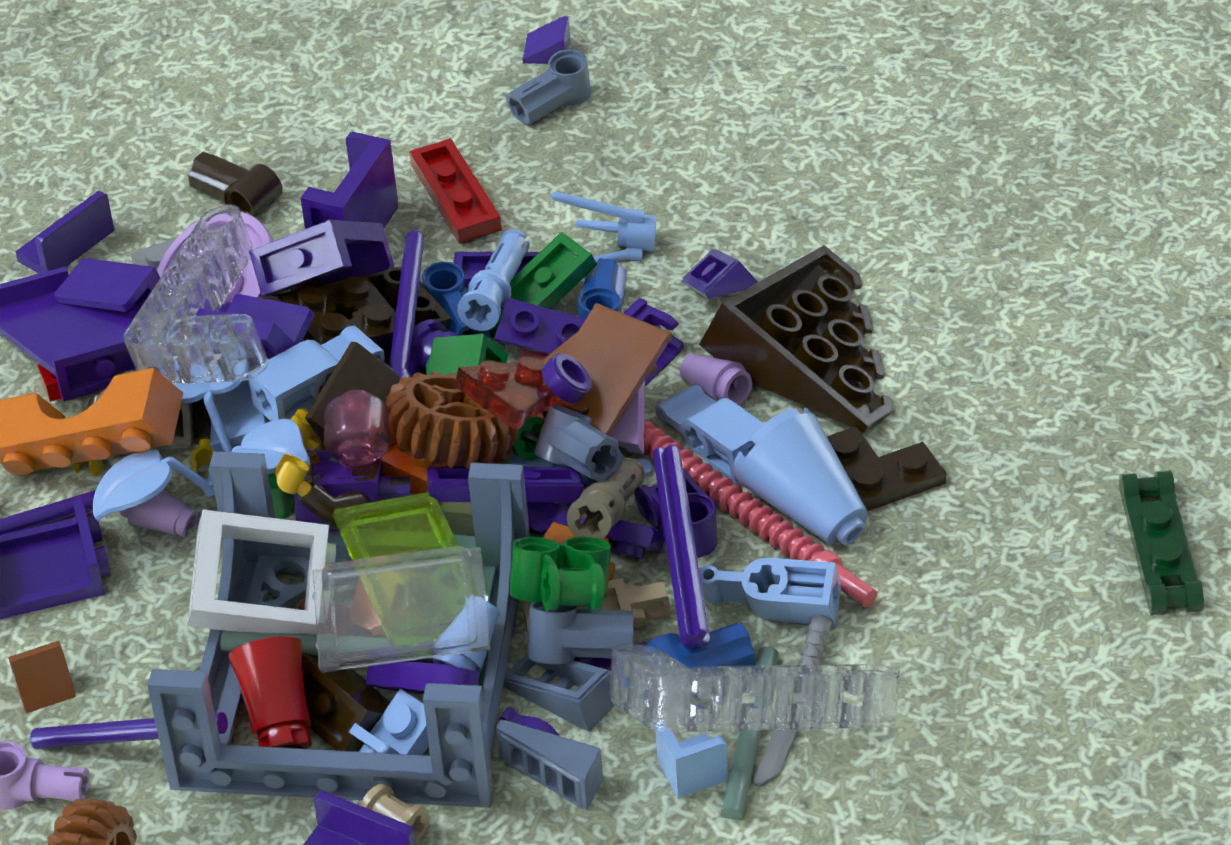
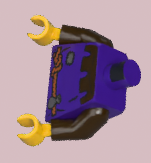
(329, 484)

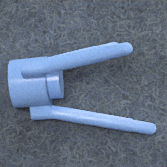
(634, 230)

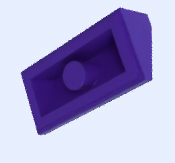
(718, 275)

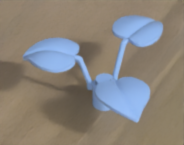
(146, 474)

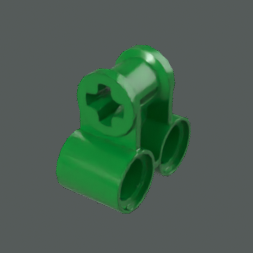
(560, 573)

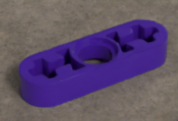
(414, 675)

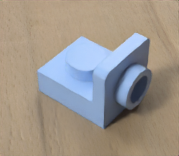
(398, 730)

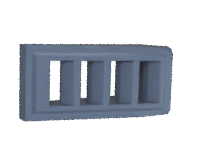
(580, 707)
(553, 761)

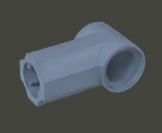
(563, 84)
(574, 443)
(575, 632)

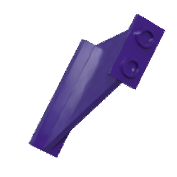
(70, 341)

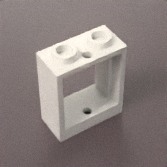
(245, 617)

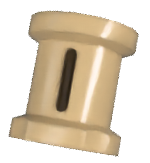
(382, 800)

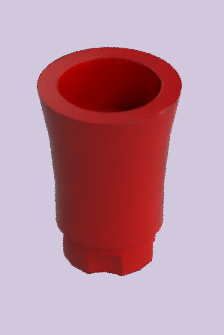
(274, 691)

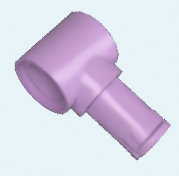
(29, 779)

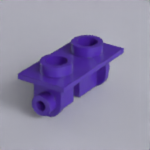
(535, 327)

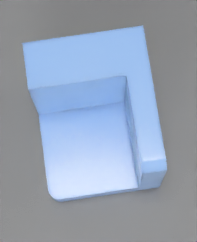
(692, 762)

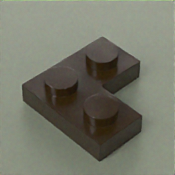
(889, 476)

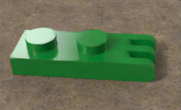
(550, 274)

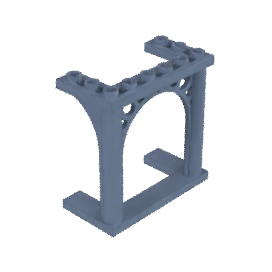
(457, 717)

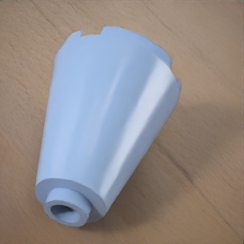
(802, 477)

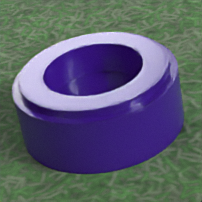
(566, 378)

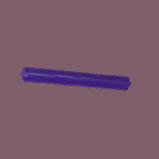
(681, 547)

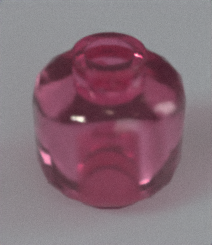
(357, 429)

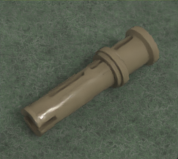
(604, 502)

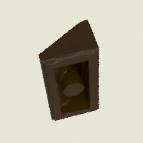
(355, 371)

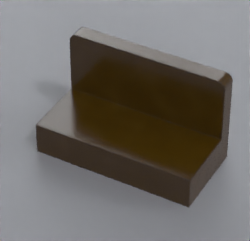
(338, 702)

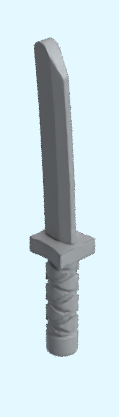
(782, 740)

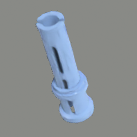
(491, 287)

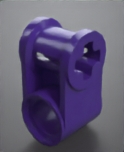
(701, 510)

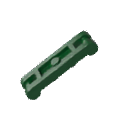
(1160, 543)

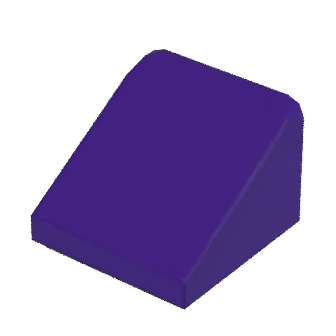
(547, 41)

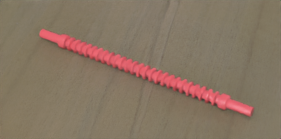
(751, 510)

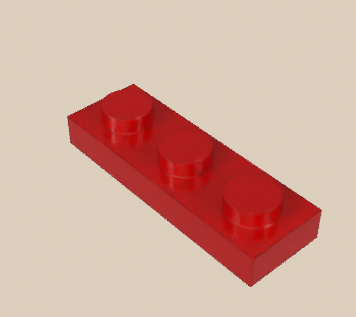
(455, 191)

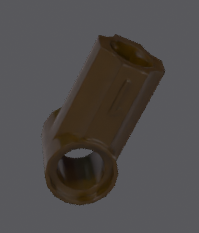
(235, 185)

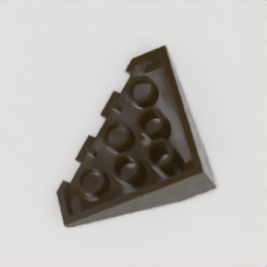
(805, 339)

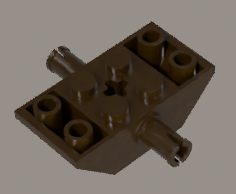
(360, 302)

